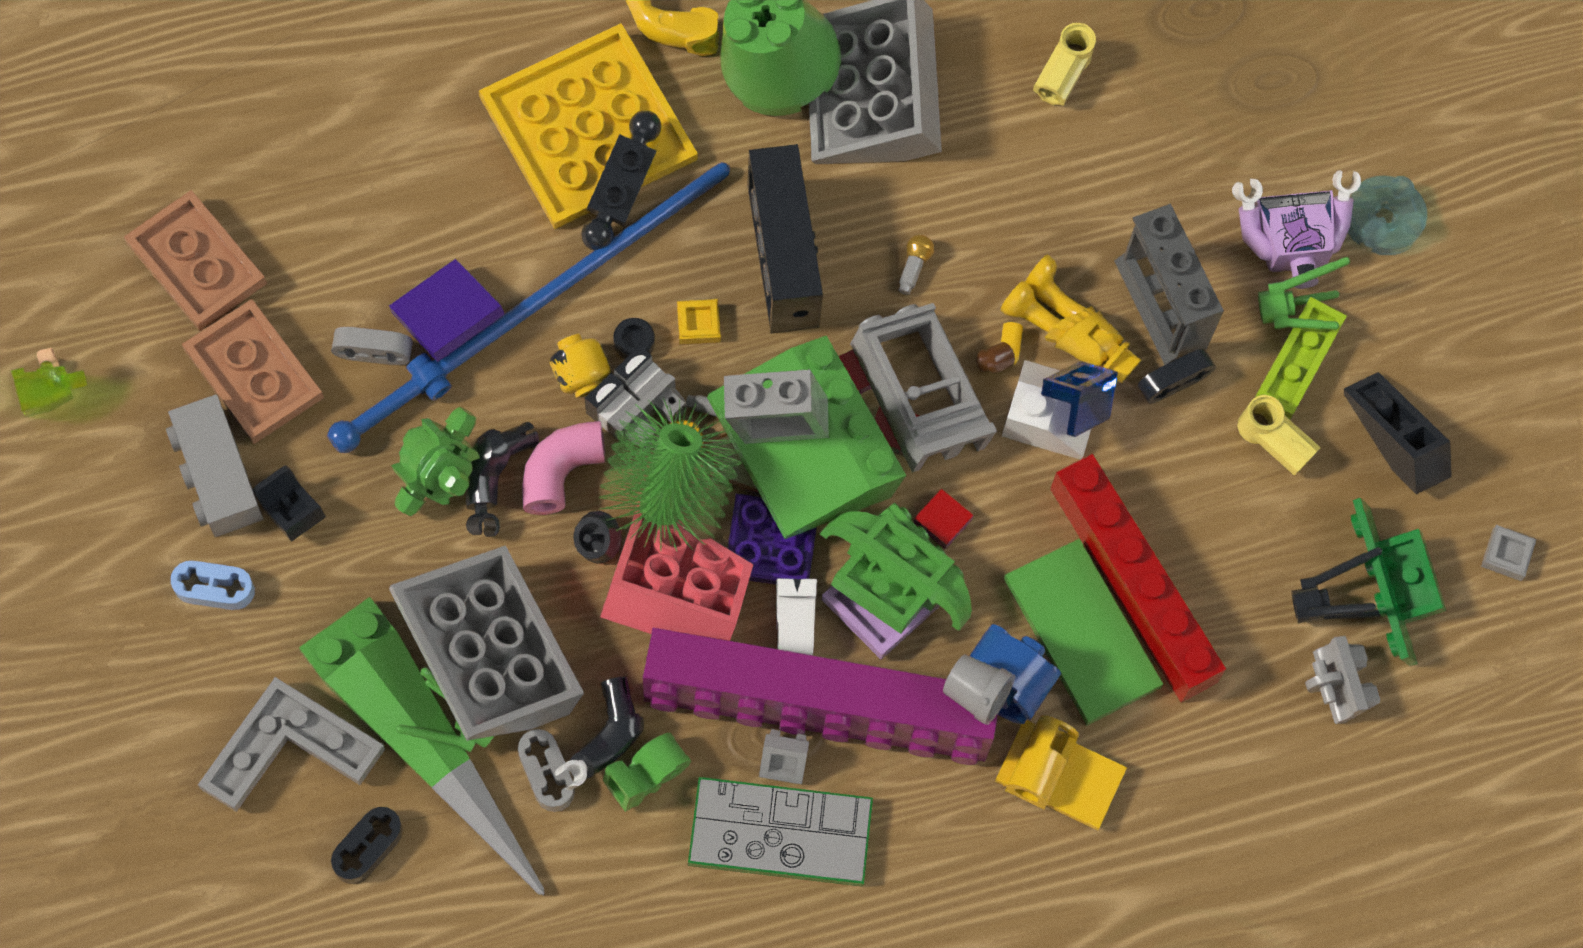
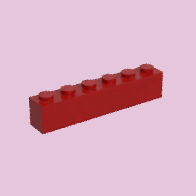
(1137, 578)

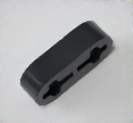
(1176, 376)
(359, 838)

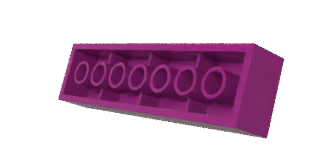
(811, 695)

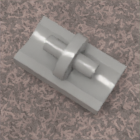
(1339, 682)

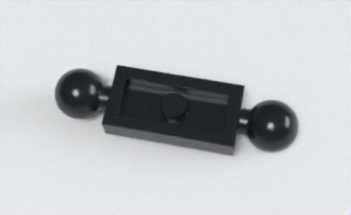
(621, 180)

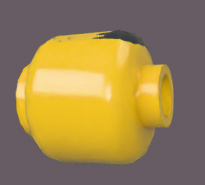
(579, 365)

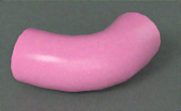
(552, 462)

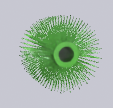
(670, 474)

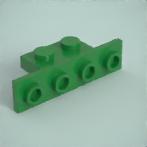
(1404, 579)

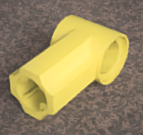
(1066, 64)
(1280, 437)

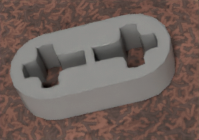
(372, 345)
(537, 774)

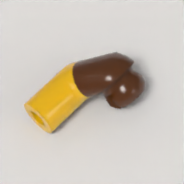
(1003, 354)

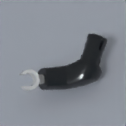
(614, 738)

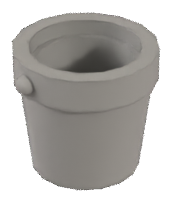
(979, 687)

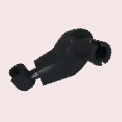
(494, 452)

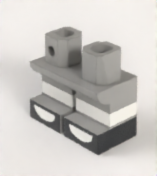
(633, 384)

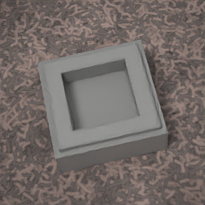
(1508, 553)

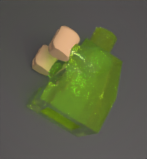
(47, 386)

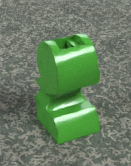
(650, 767)

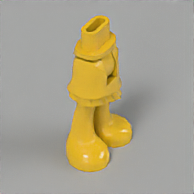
(1082, 330)

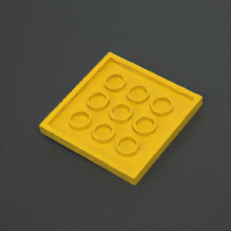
(568, 115)

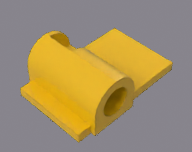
(1058, 773)

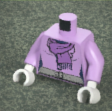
(1296, 229)

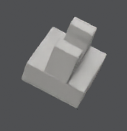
(784, 757)

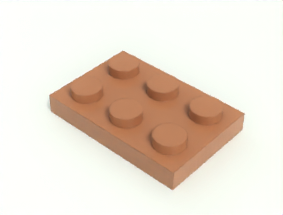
(195, 260)
(252, 371)

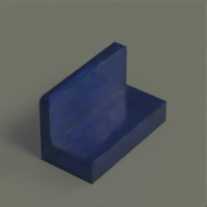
(1089, 392)

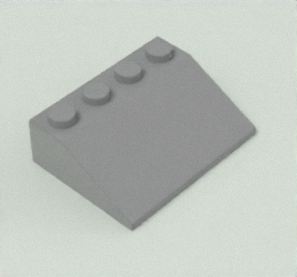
(885, 86)
(488, 645)

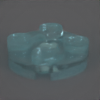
(1397, 196)

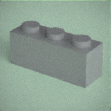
(213, 466)

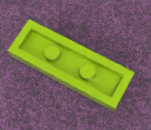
(1300, 357)

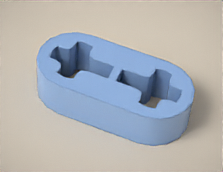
(213, 575)

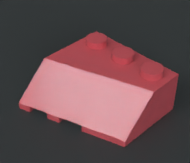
(675, 590)

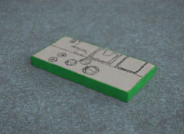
(780, 832)

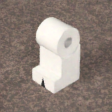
(796, 614)

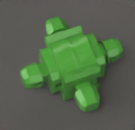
(435, 461)

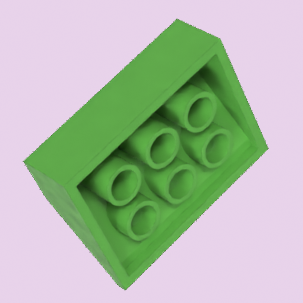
(822, 477)

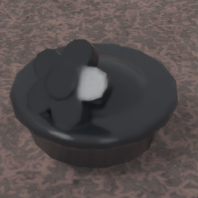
(597, 538)

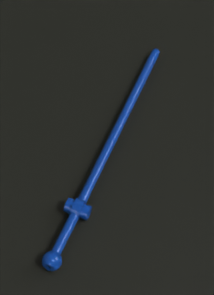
(431, 375)

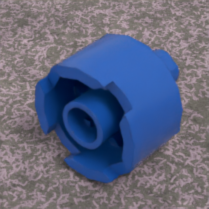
(1023, 658)

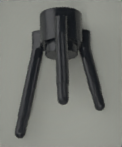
(1314, 604)

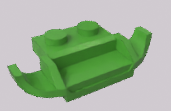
(896, 571)

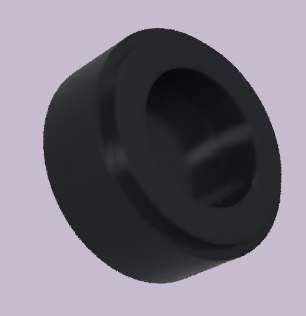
(631, 334)

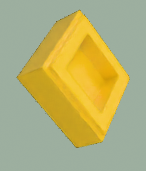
(698, 321)

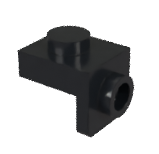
(288, 503)

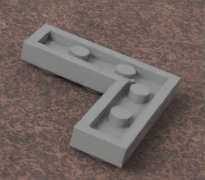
(279, 717)

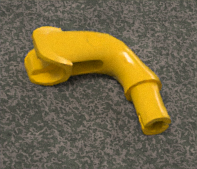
(685, 30)

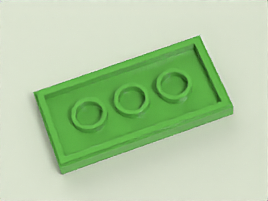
(1083, 631)

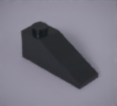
(1401, 432)

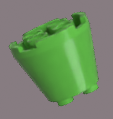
(778, 54)

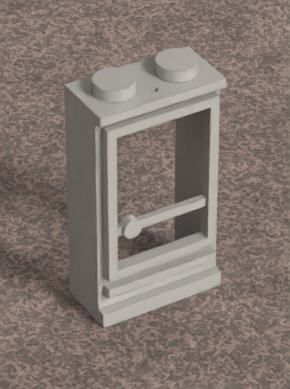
(937, 431)

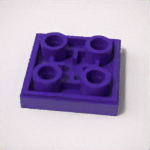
(446, 310)
(760, 542)

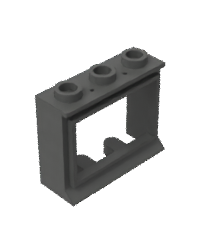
(1193, 302)

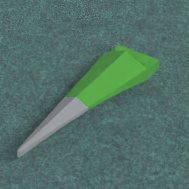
(379, 681)

